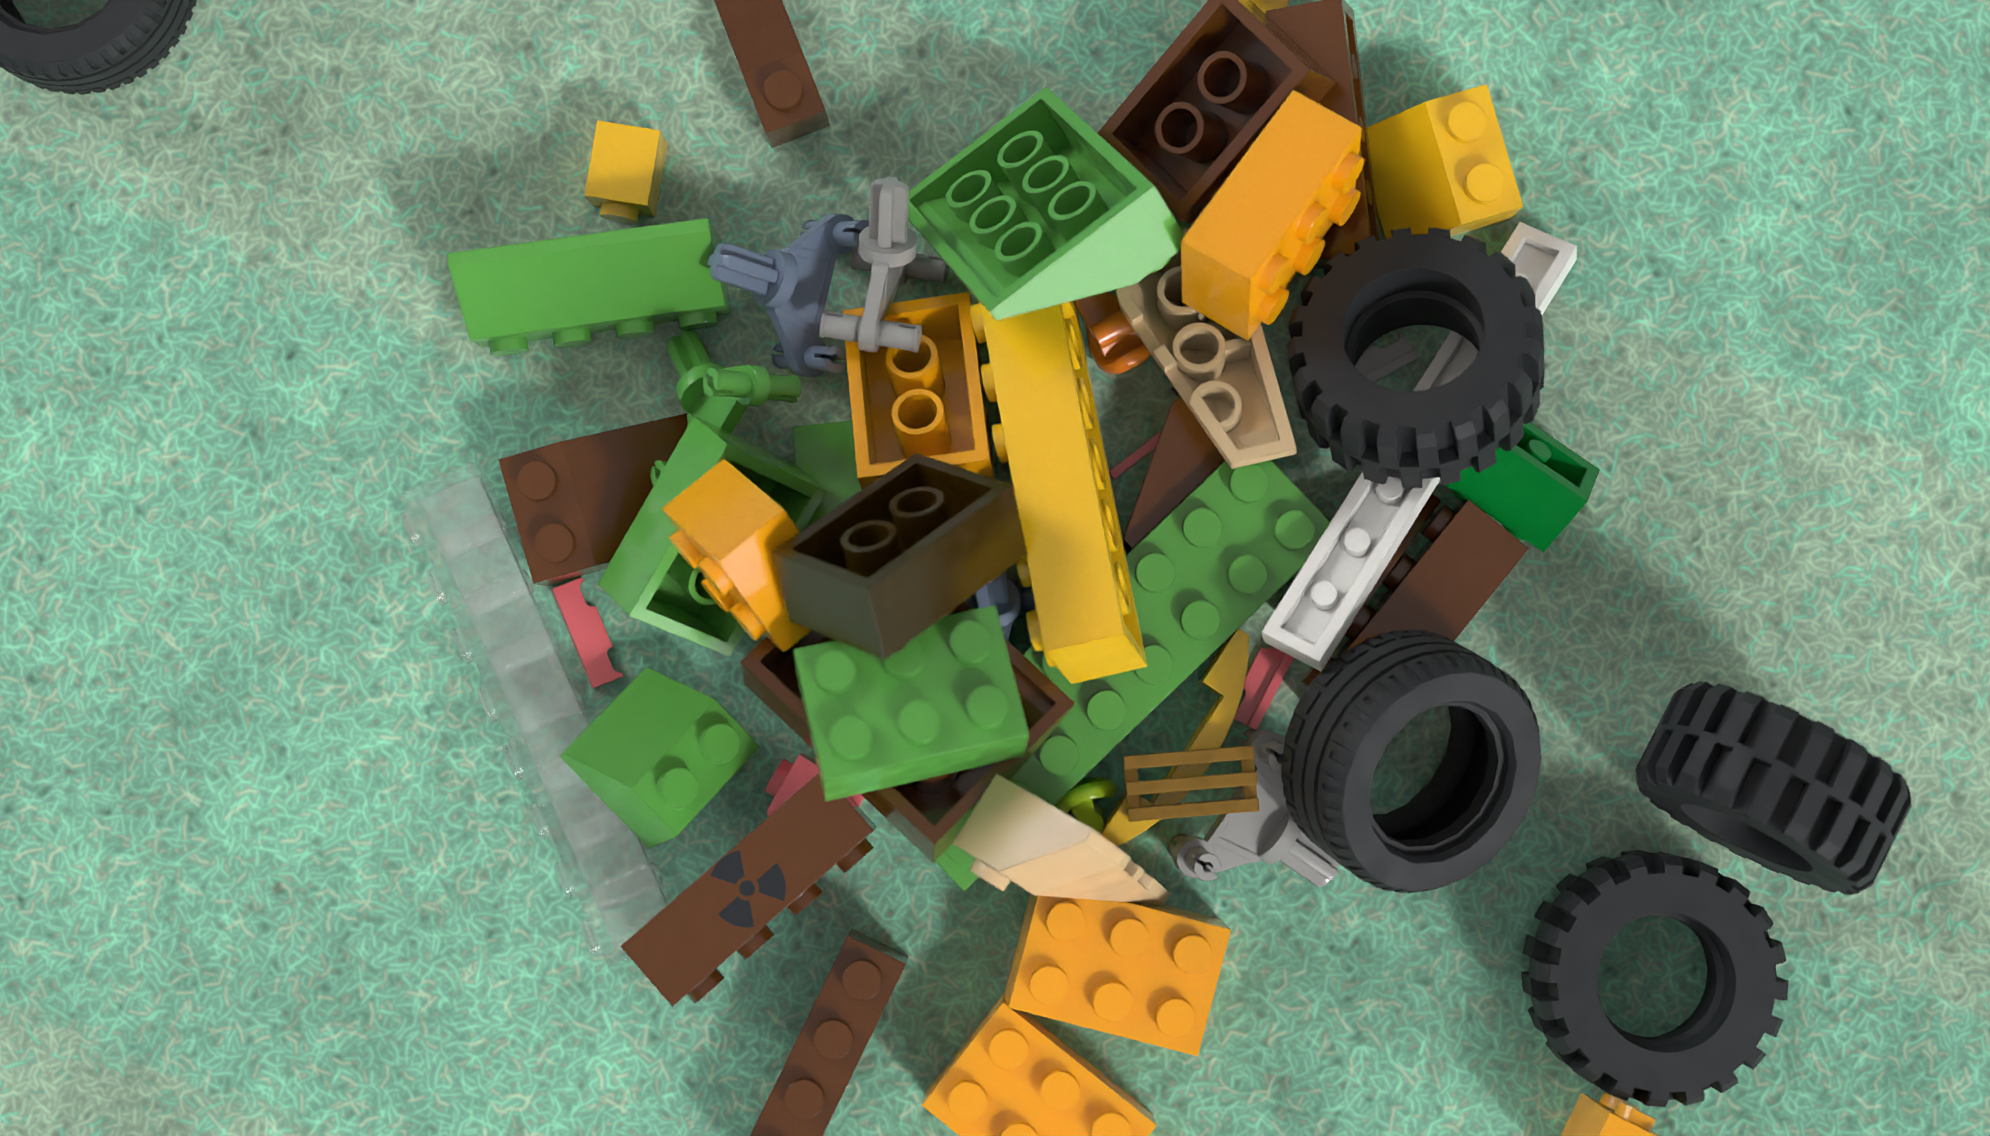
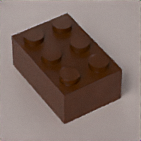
(1210, 102)

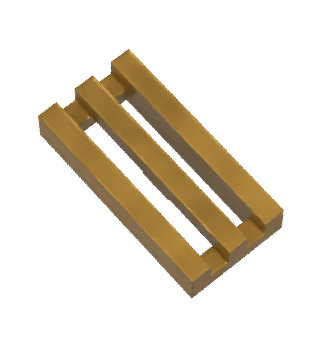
(1246, 779)

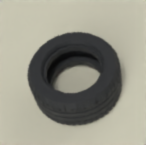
(98, 51)
(1472, 797)

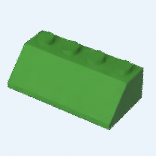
(589, 286)

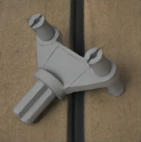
(890, 254)
(1255, 835)

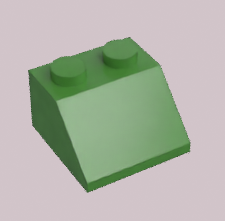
(659, 755)

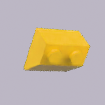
(1443, 166)

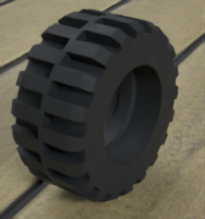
(1404, 285)
(1774, 787)
(1736, 993)

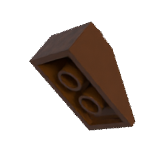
(583, 495)

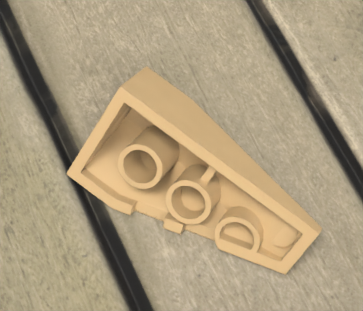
(1215, 371)
(1048, 851)

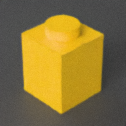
(625, 171)

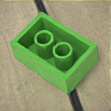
(649, 573)
(916, 715)

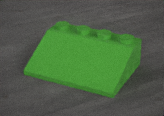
(1043, 213)

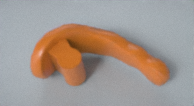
(1110, 335)

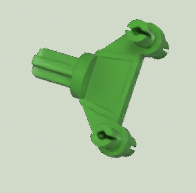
(721, 392)

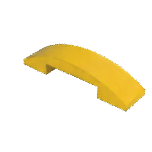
(1226, 679)

